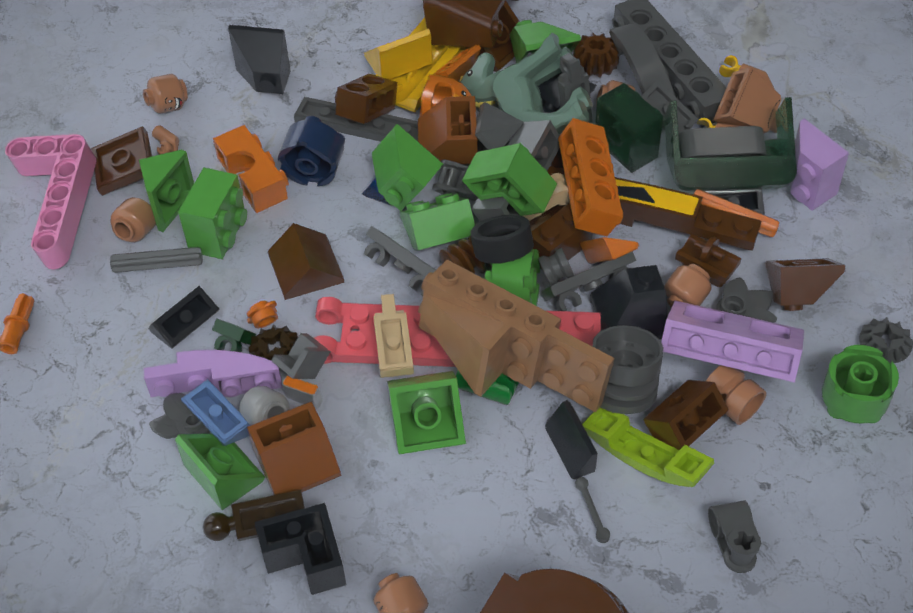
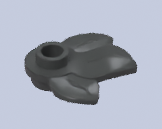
(746, 302)
(177, 419)

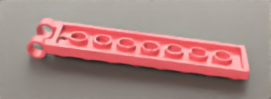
(426, 351)

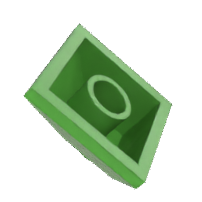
(529, 37)

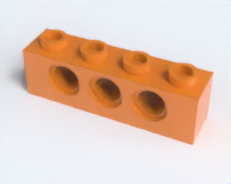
(590, 178)

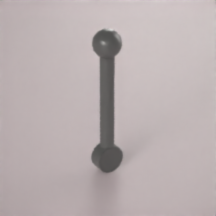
(602, 533)

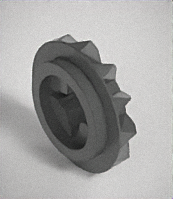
(901, 342)

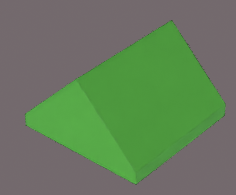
(167, 184)
(218, 468)

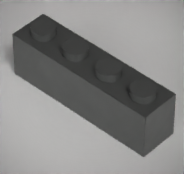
(543, 145)

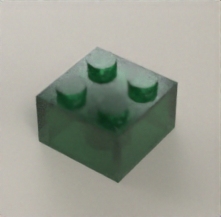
(630, 126)

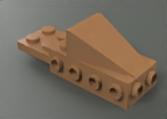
(499, 333)

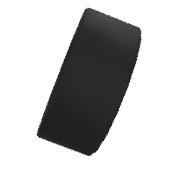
(502, 239)

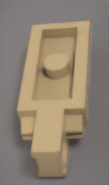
(392, 340)

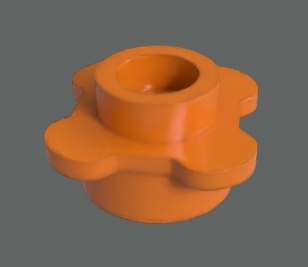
(262, 314)

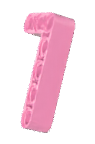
(71, 170)

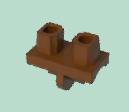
(707, 255)

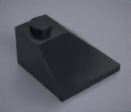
(261, 57)
(633, 299)

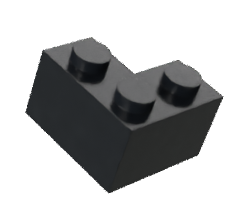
(303, 539)

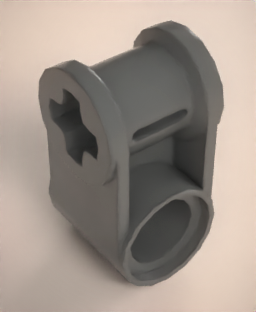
(451, 180)
(735, 534)

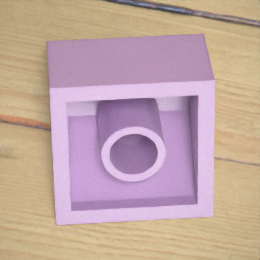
(819, 166)

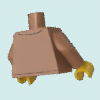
(747, 99)

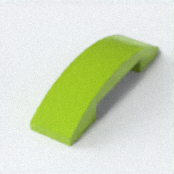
(645, 452)

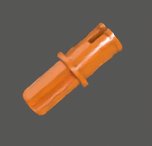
(16, 324)

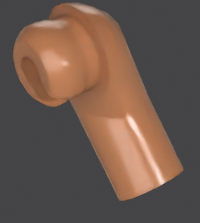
(168, 141)

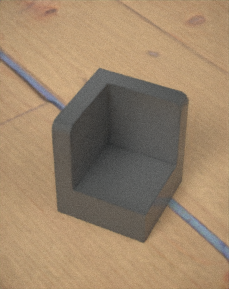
(304, 358)

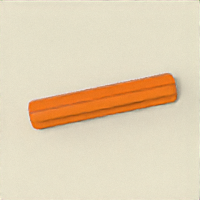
(768, 225)

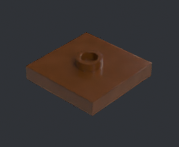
(119, 160)

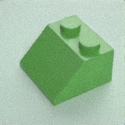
(402, 167)
(426, 412)

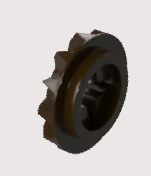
(260, 347)

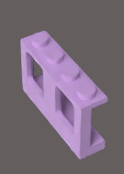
(733, 341)

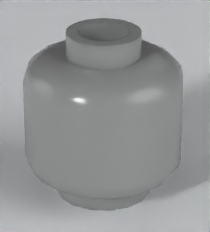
(261, 404)

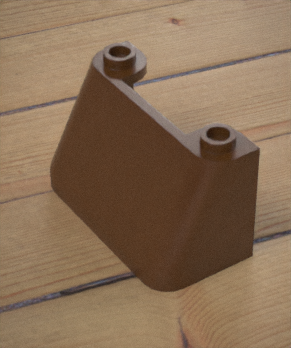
(463, 22)

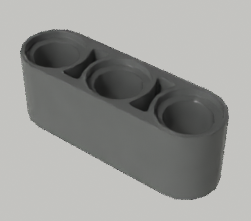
(722, 142)

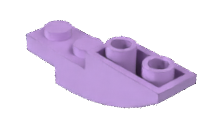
(228, 371)

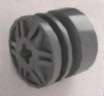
(635, 368)

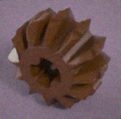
(597, 54)

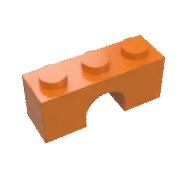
(262, 182)

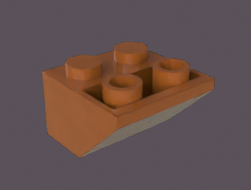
(450, 129)
(294, 450)

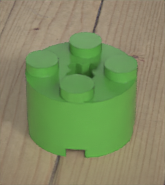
(518, 276)
(859, 385)

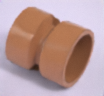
(740, 395)

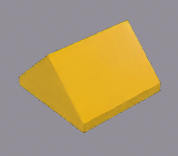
(401, 55)

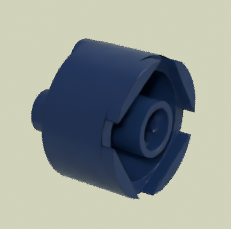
(311, 152)

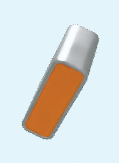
(302, 391)

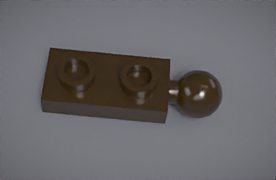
(218, 525)

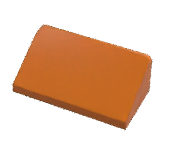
(460, 63)
(606, 249)

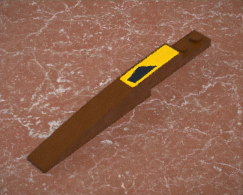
(681, 213)

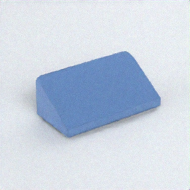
(216, 413)

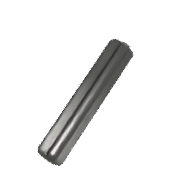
(156, 259)

